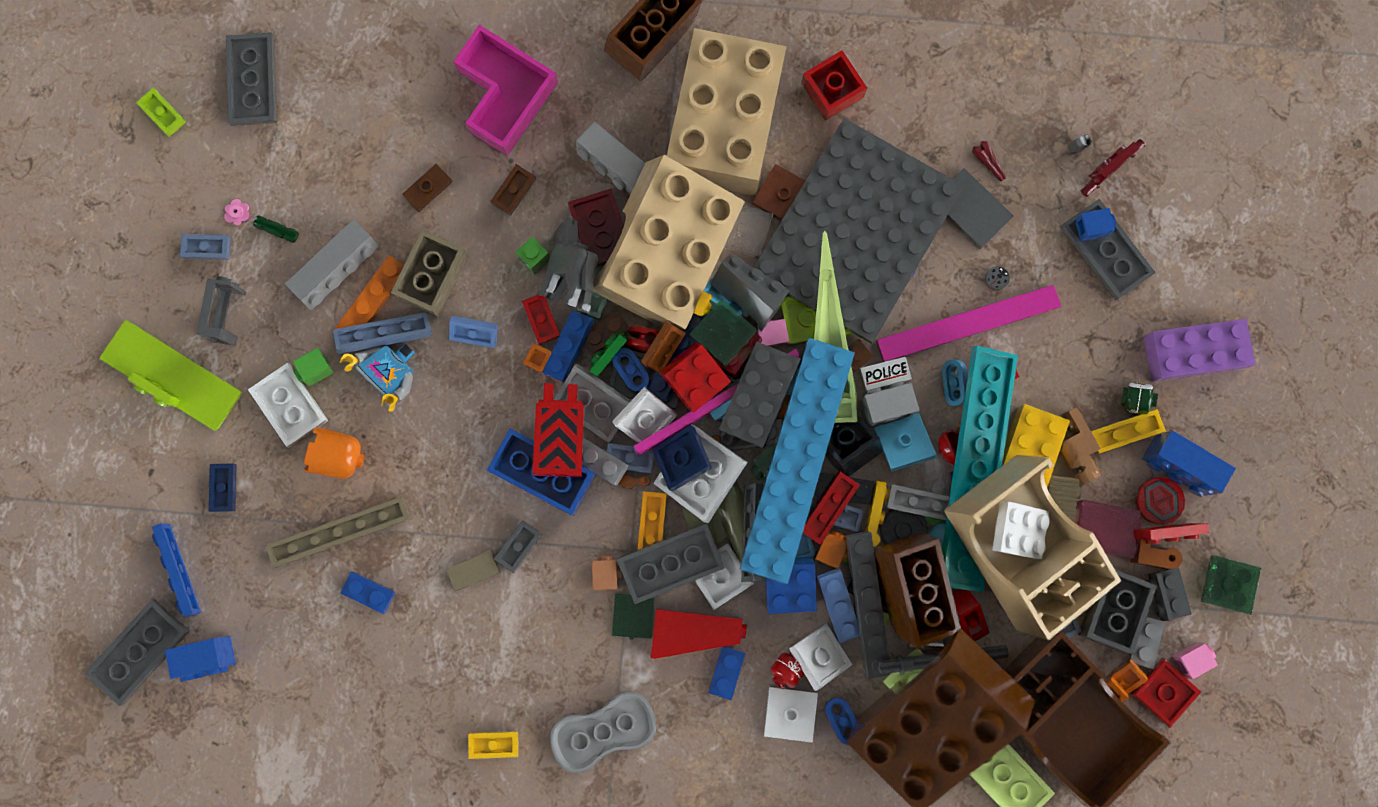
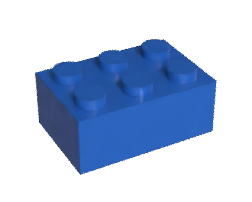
(1188, 464)

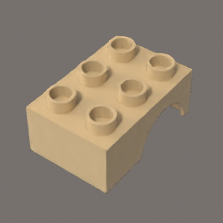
(726, 109)
(668, 243)
(1033, 592)

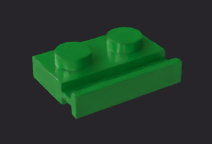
(613, 345)

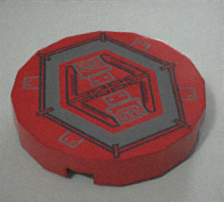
(1160, 501)

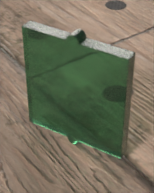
(632, 619)

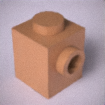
(606, 573)

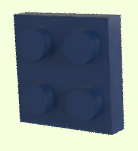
(681, 458)

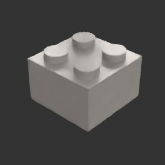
(888, 405)

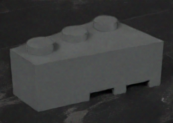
(750, 289)

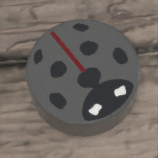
(997, 278)

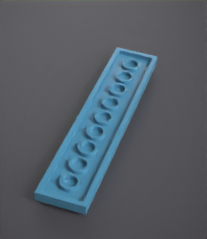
(797, 461)

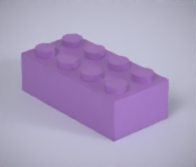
(1199, 350)

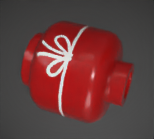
(786, 671)

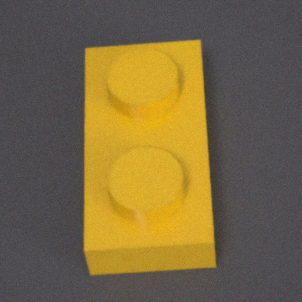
(493, 744)

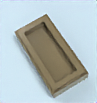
(473, 570)

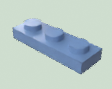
(839, 605)

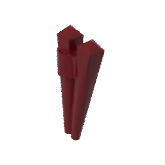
(988, 158)

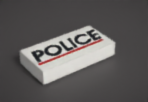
(885, 373)

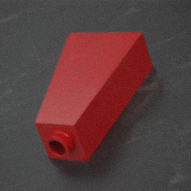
(692, 632)

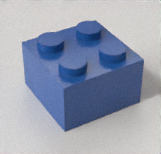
(798, 594)
(200, 658)

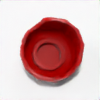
(948, 445)

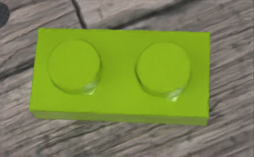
(161, 112)

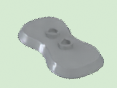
(620, 725)

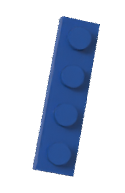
(173, 562)

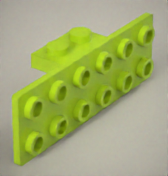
(170, 376)

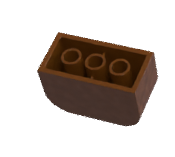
(649, 33)
(917, 589)

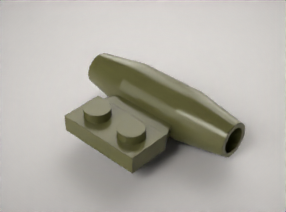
(726, 521)

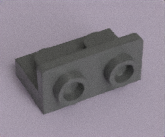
(1169, 594)

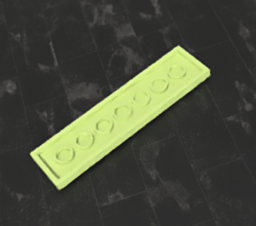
(1005, 774)

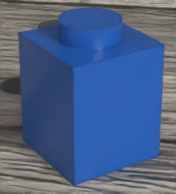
(1095, 224)

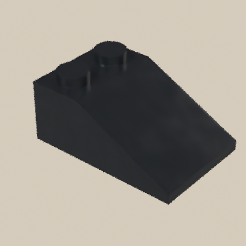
(852, 446)

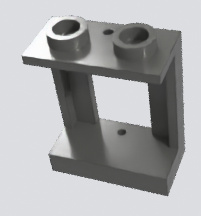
(224, 289)

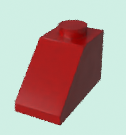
(970, 614)

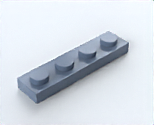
(382, 333)

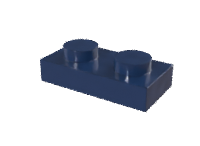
(222, 487)

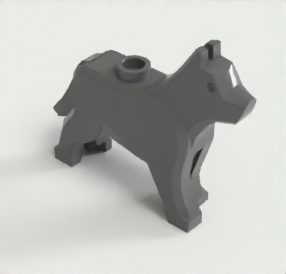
(570, 267)

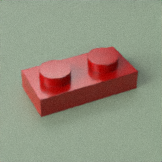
(541, 319)

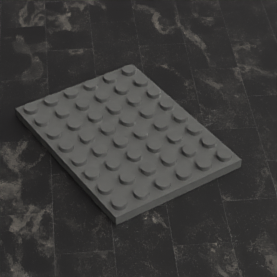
(878, 222)

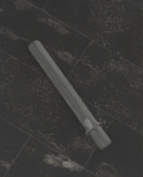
(909, 663)

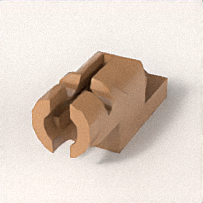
(1078, 447)

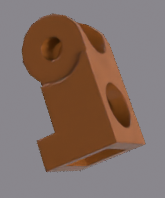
(1160, 558)

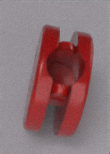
(645, 337)

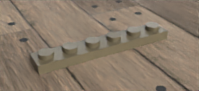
(338, 532)

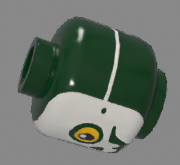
(1139, 398)

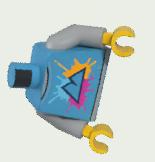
(385, 371)

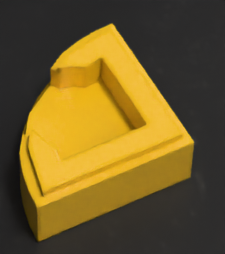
(703, 305)

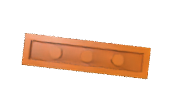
(373, 295)

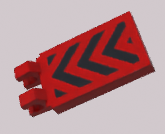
(558, 434)

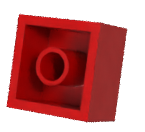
(833, 85)
(695, 376)

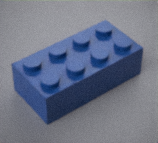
(515, 465)

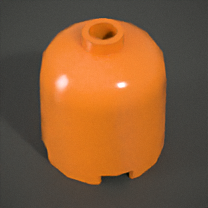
(333, 454)

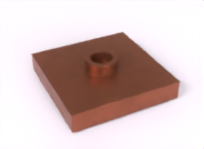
(778, 192)

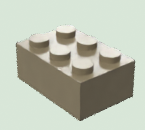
(430, 273)

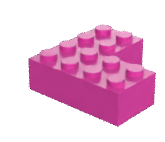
(514, 87)

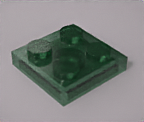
(723, 332)
(1231, 584)

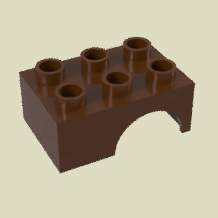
(942, 722)
(1080, 724)

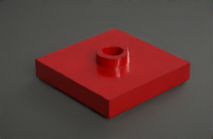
(1166, 693)

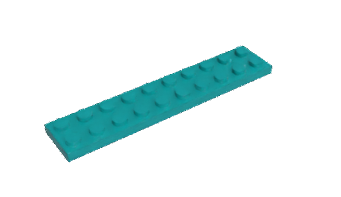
(978, 449)

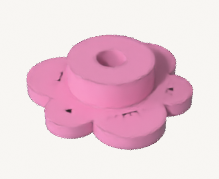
(241, 215)

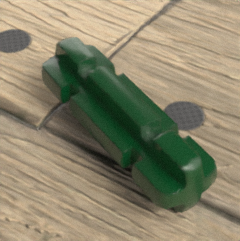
(276, 229)

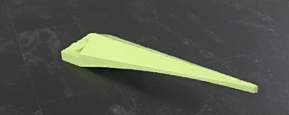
(830, 328)

